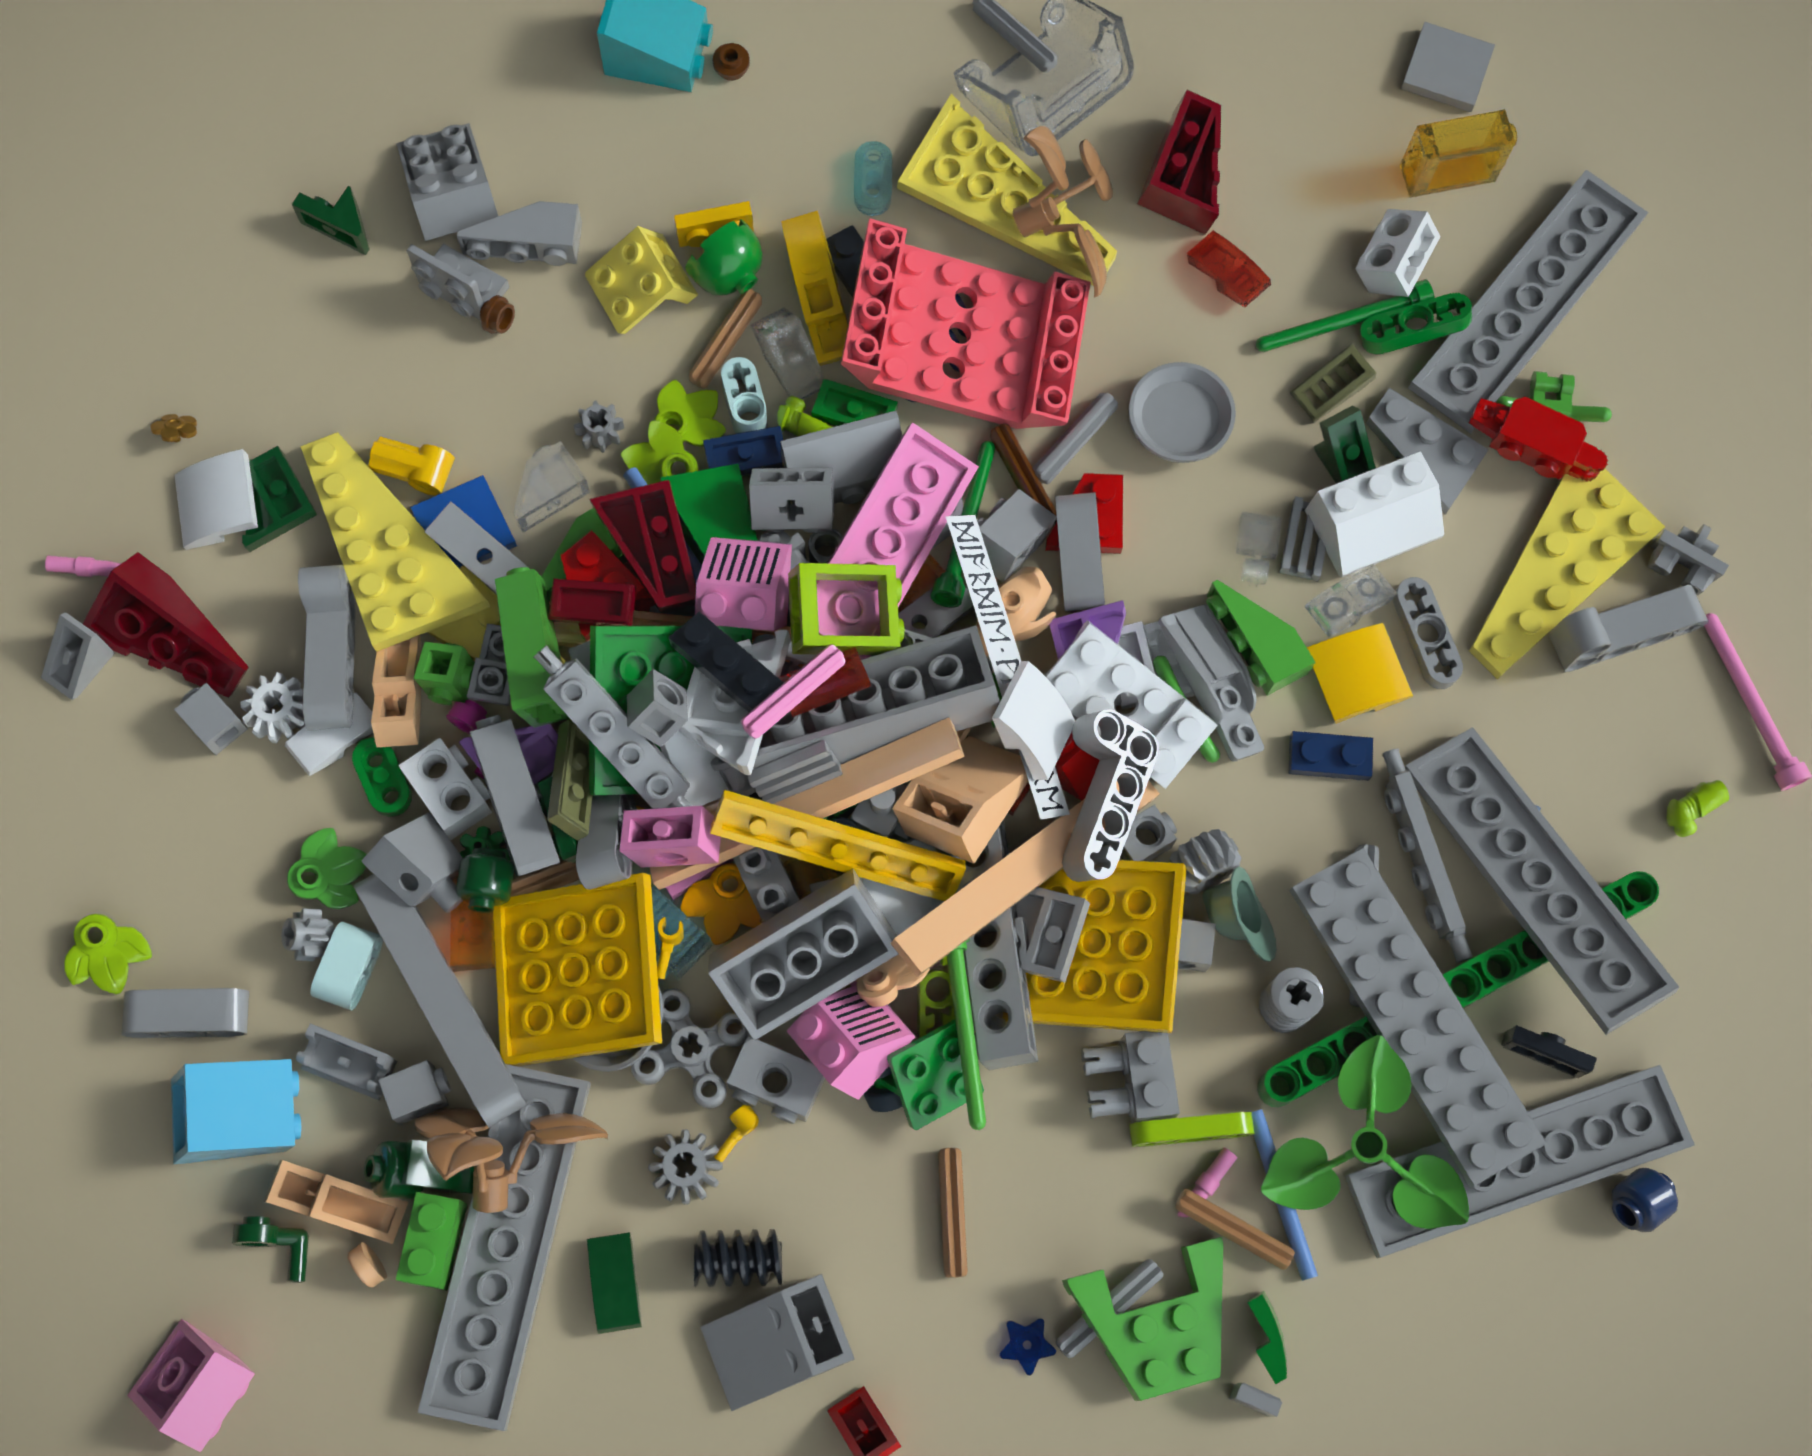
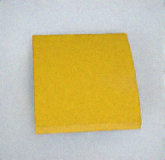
(1359, 672)

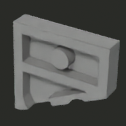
(1049, 932)

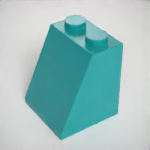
(654, 41)

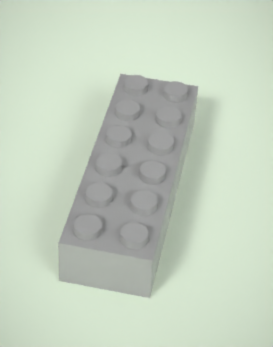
(906, 694)

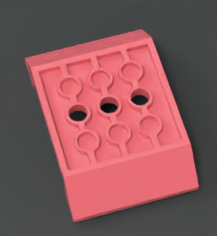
(1018, 333)

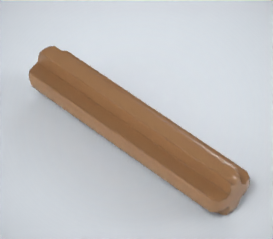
(725, 339)
(952, 1213)
(1234, 1229)

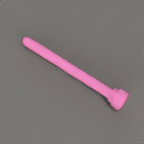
(1788, 768)

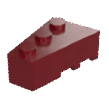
(1186, 165)
(652, 541)

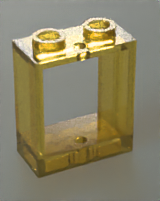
(1457, 153)

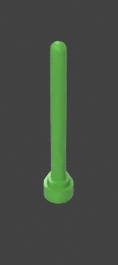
(966, 1037)

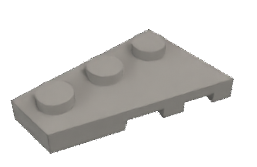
(1411, 429)

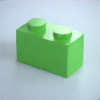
(431, 1241)

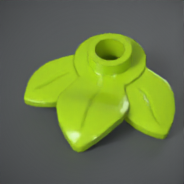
(690, 412)
(657, 456)
(108, 959)

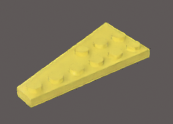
(982, 182)
(1571, 553)
(392, 565)

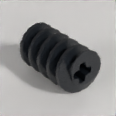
(737, 1257)

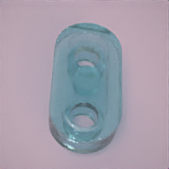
(873, 175)

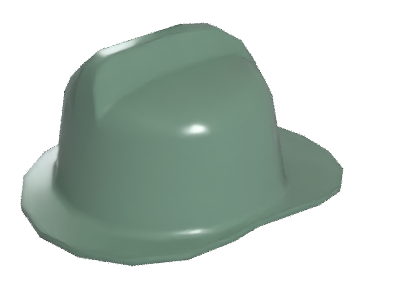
(1240, 914)

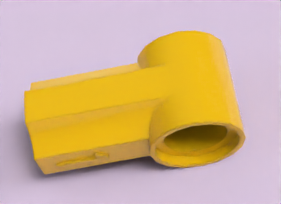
(421, 468)

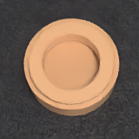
(367, 1265)

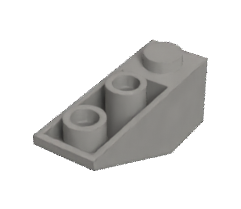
(533, 233)

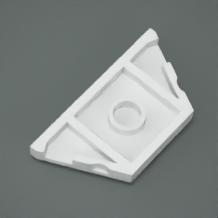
(717, 718)

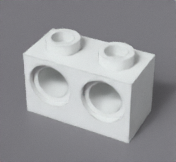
(1398, 252)
(441, 791)

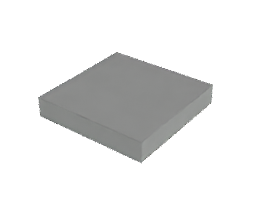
(1448, 67)

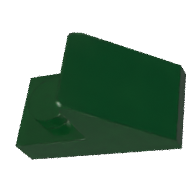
(338, 222)
(1345, 445)

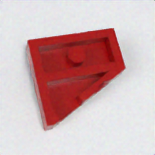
(1109, 510)
(595, 562)

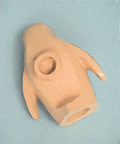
(1024, 598)

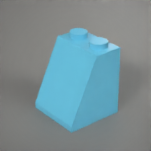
(233, 1110)

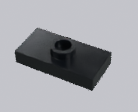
(1548, 1050)

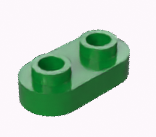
(381, 779)

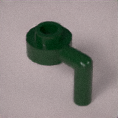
(259, 1233)

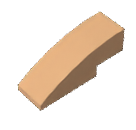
(397, 695)
(335, 1201)

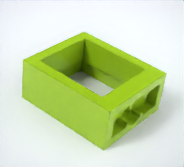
(804, 608)

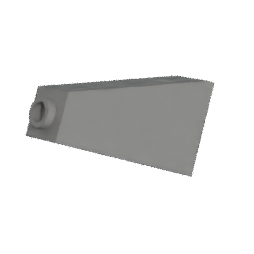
(513, 796)

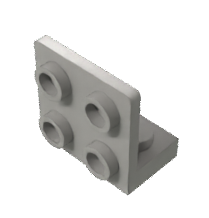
(456, 279)

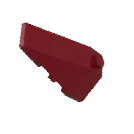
(153, 618)

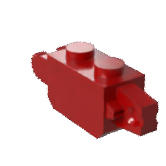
(1539, 438)

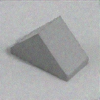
(74, 657)

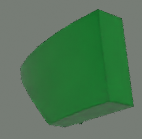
(1273, 1351)

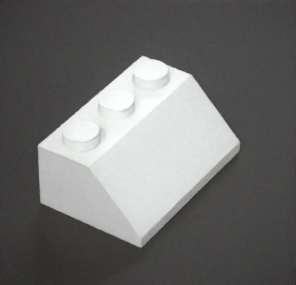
(1378, 514)

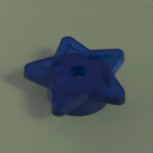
(1039, 1346)

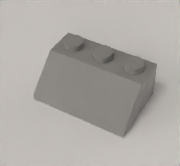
(853, 450)

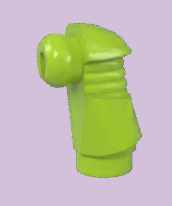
(793, 419)
(1695, 804)

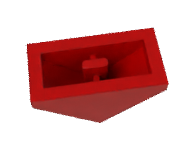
(863, 1425)

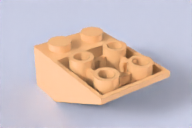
(964, 800)

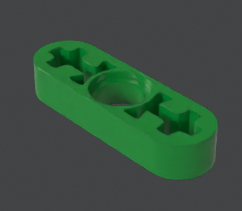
(1407, 337)

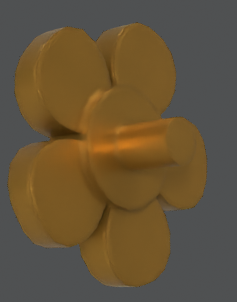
(173, 427)

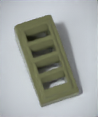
(1360, 366)

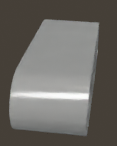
(1080, 551)
(599, 852)
(185, 1013)

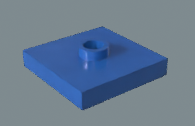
(478, 503)

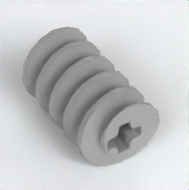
(1306, 1000)

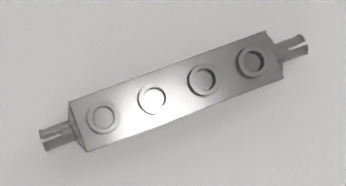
(607, 729)
(1428, 869)

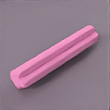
(793, 691)

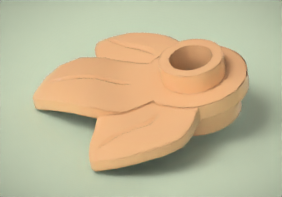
(882, 983)

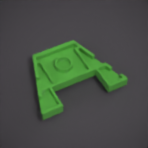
(1164, 1342)

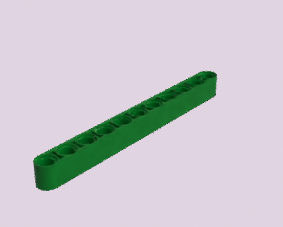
(1472, 973)

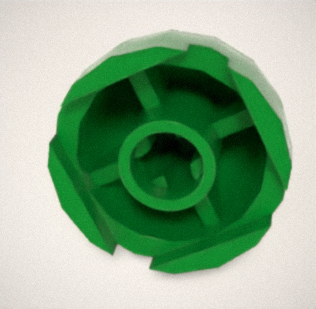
(728, 260)

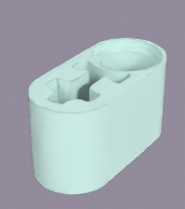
(749, 401)
(346, 966)

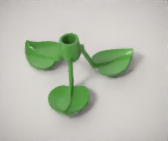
(1378, 1081)

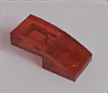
(1231, 268)

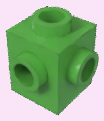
(444, 672)

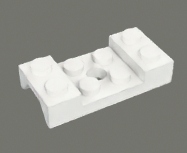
(1099, 670)

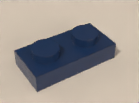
(748, 449)
(1331, 755)

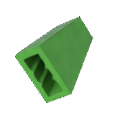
(525, 631)

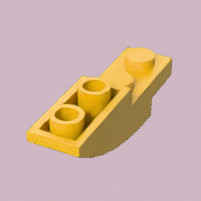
(816, 285)

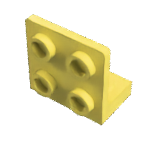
(638, 278)

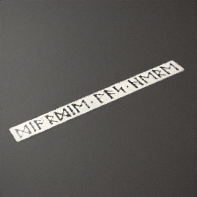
(998, 639)

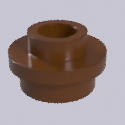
(731, 70)
(497, 315)

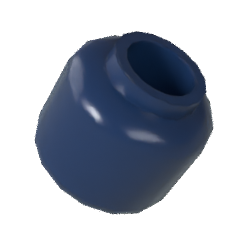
(1644, 1200)

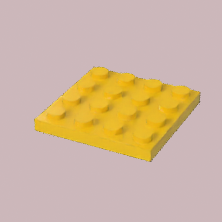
(1125, 953)
(576, 972)

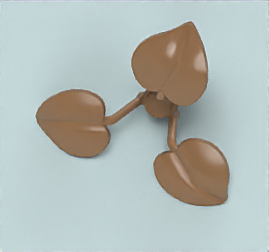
(1041, 212)
(456, 1147)

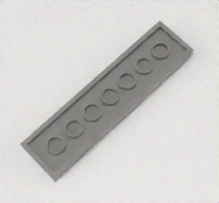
(1529, 299)
(1541, 881)
(1418, 1017)
(1585, 1140)
(503, 1266)

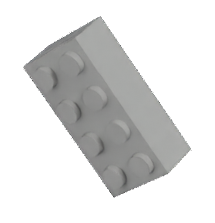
(803, 954)

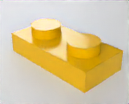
(697, 226)

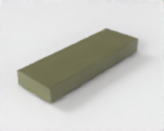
(570, 791)

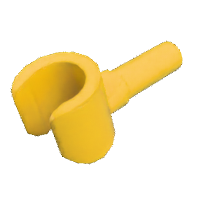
(667, 946)
(745, 1122)

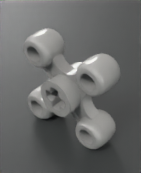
(698, 1065)

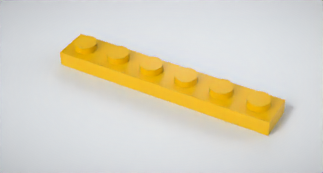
(837, 846)

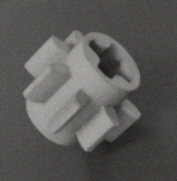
(599, 416)
(307, 934)

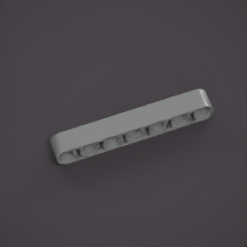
(443, 1002)

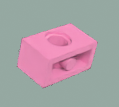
(669, 837)

